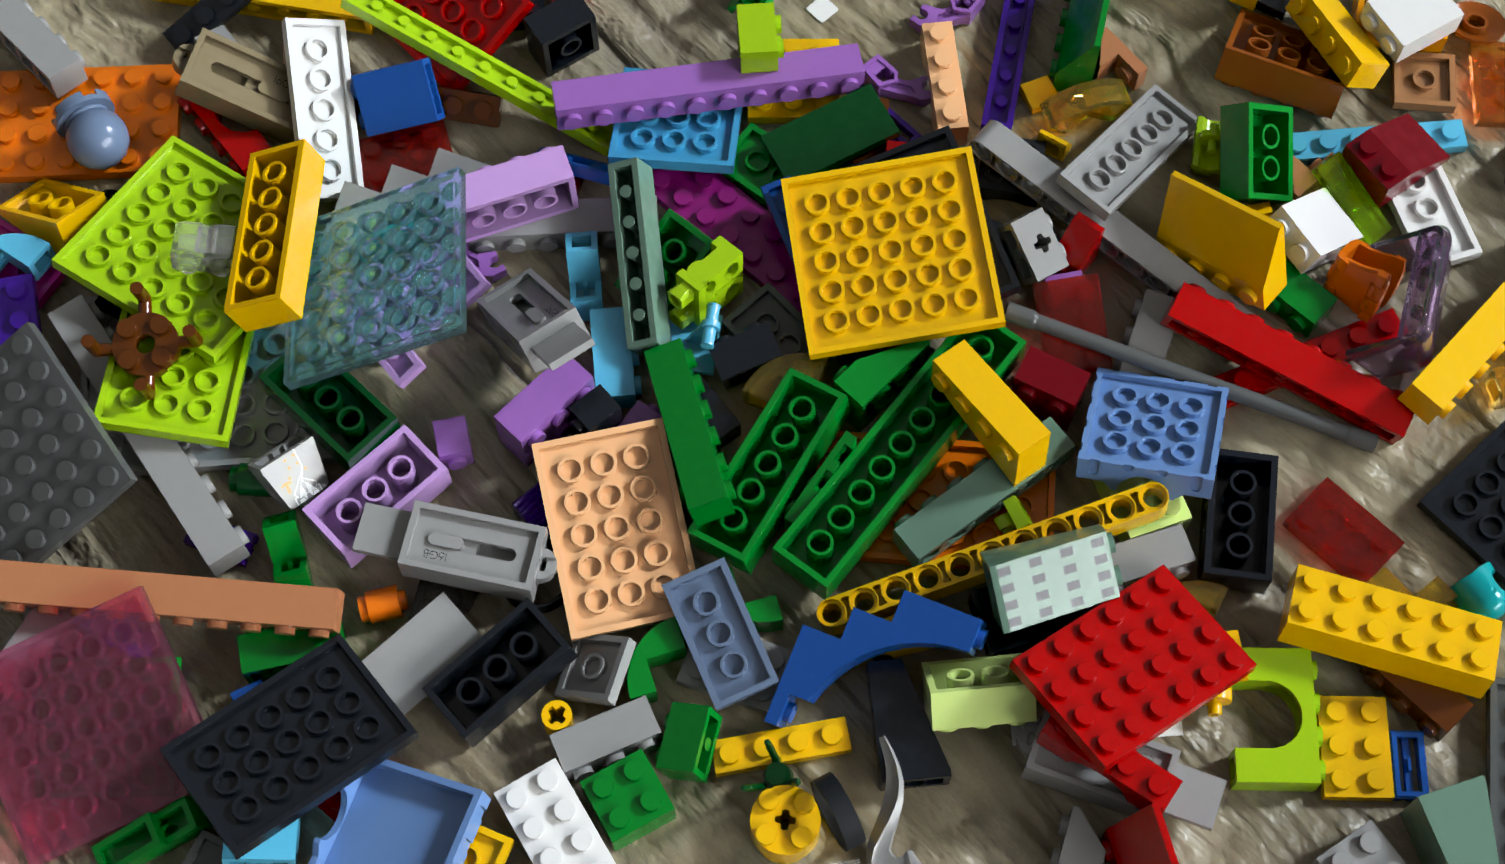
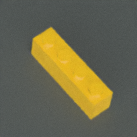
(1339, 41)

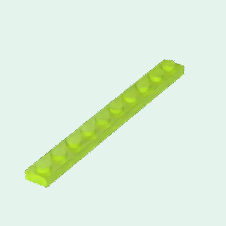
(472, 64)

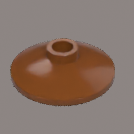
(1480, 23)

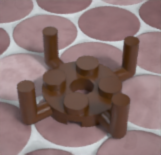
(136, 328)

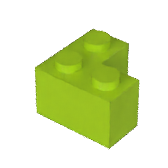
(758, 38)

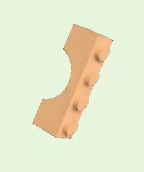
(945, 80)

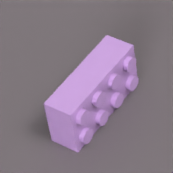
(519, 192)
(388, 476)

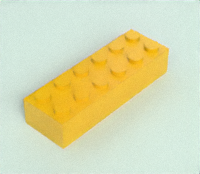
(275, 236)
(1390, 631)

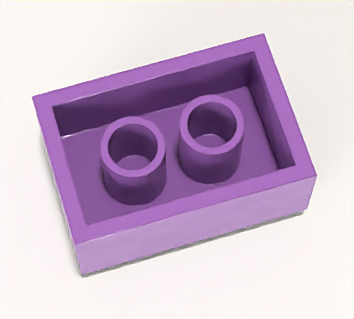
(542, 409)

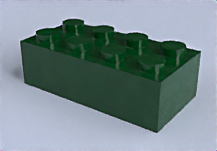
(335, 412)

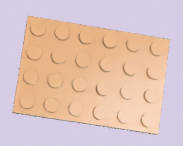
(614, 525)

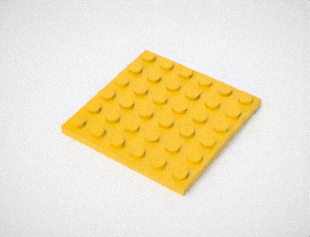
(892, 253)

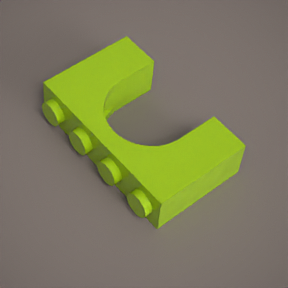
(1297, 764)

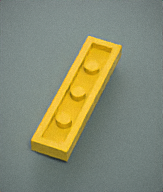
(791, 743)

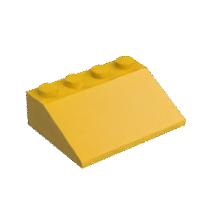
(1224, 241)

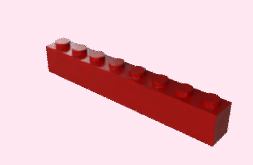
(1287, 362)

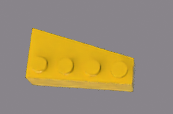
(992, 412)

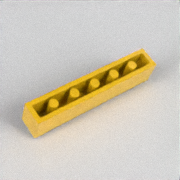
(1459, 361)

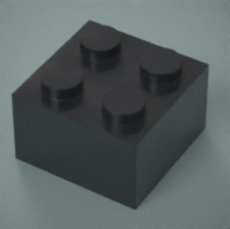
(561, 34)

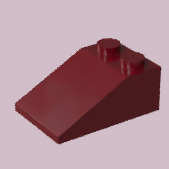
(1393, 157)

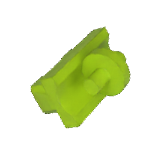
(1206, 147)

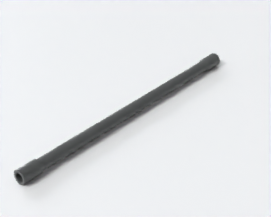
(1032, 319)

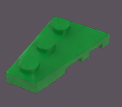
(833, 461)

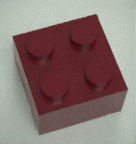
(1050, 387)

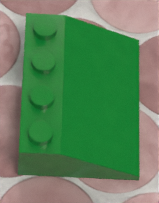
(1080, 42)

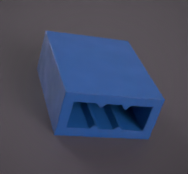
(397, 97)

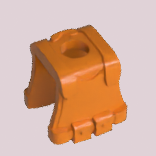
(1364, 278)

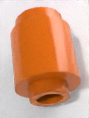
(382, 604)

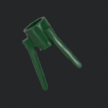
(774, 774)

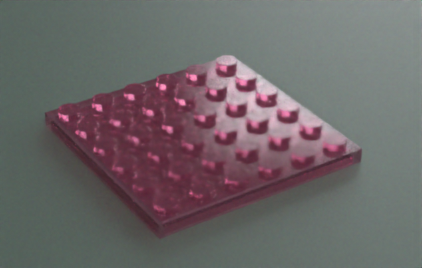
(87, 726)

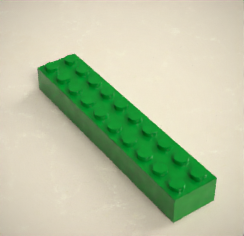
(883, 471)

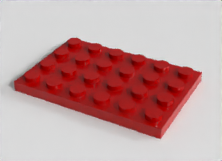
(1132, 668)

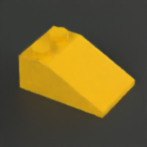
(52, 210)

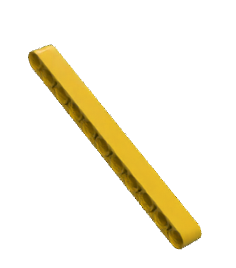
(942, 567)

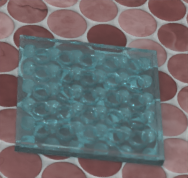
(382, 280)

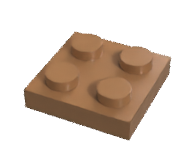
(1424, 82)

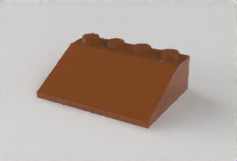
(1278, 63)

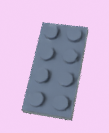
(720, 634)

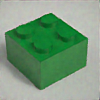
(628, 799)

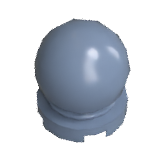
(92, 130)

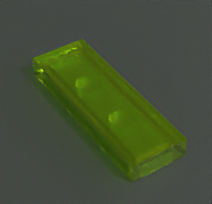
(1352, 197)

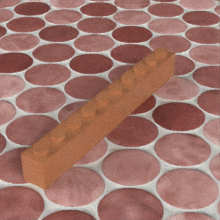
(175, 597)

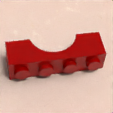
(225, 142)
(1135, 775)

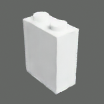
(1409, 25)
(1315, 229)

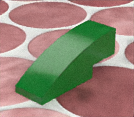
(153, 834)

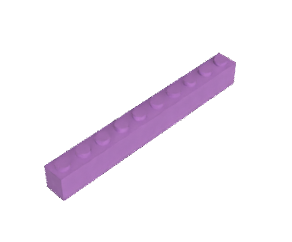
(705, 87)

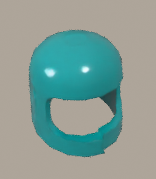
(1480, 593)

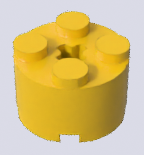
(804, 827)

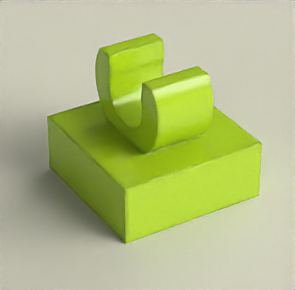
(1015, 517)

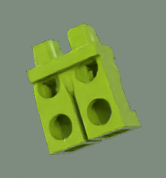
(712, 279)

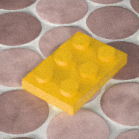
(1355, 748)

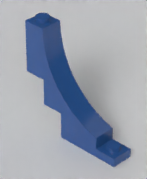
(822, 658)

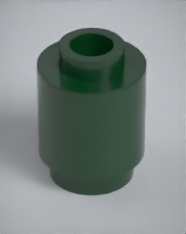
(245, 483)

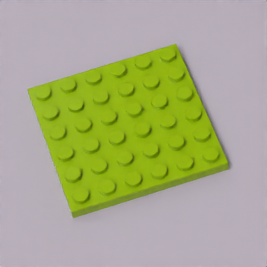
(134, 239)

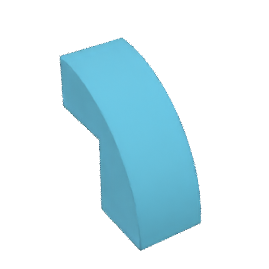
(26, 253)
(584, 272)

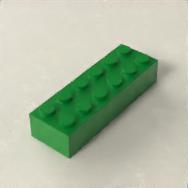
(773, 468)

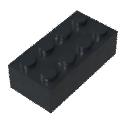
(1240, 522)
(500, 672)

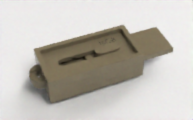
(236, 84)

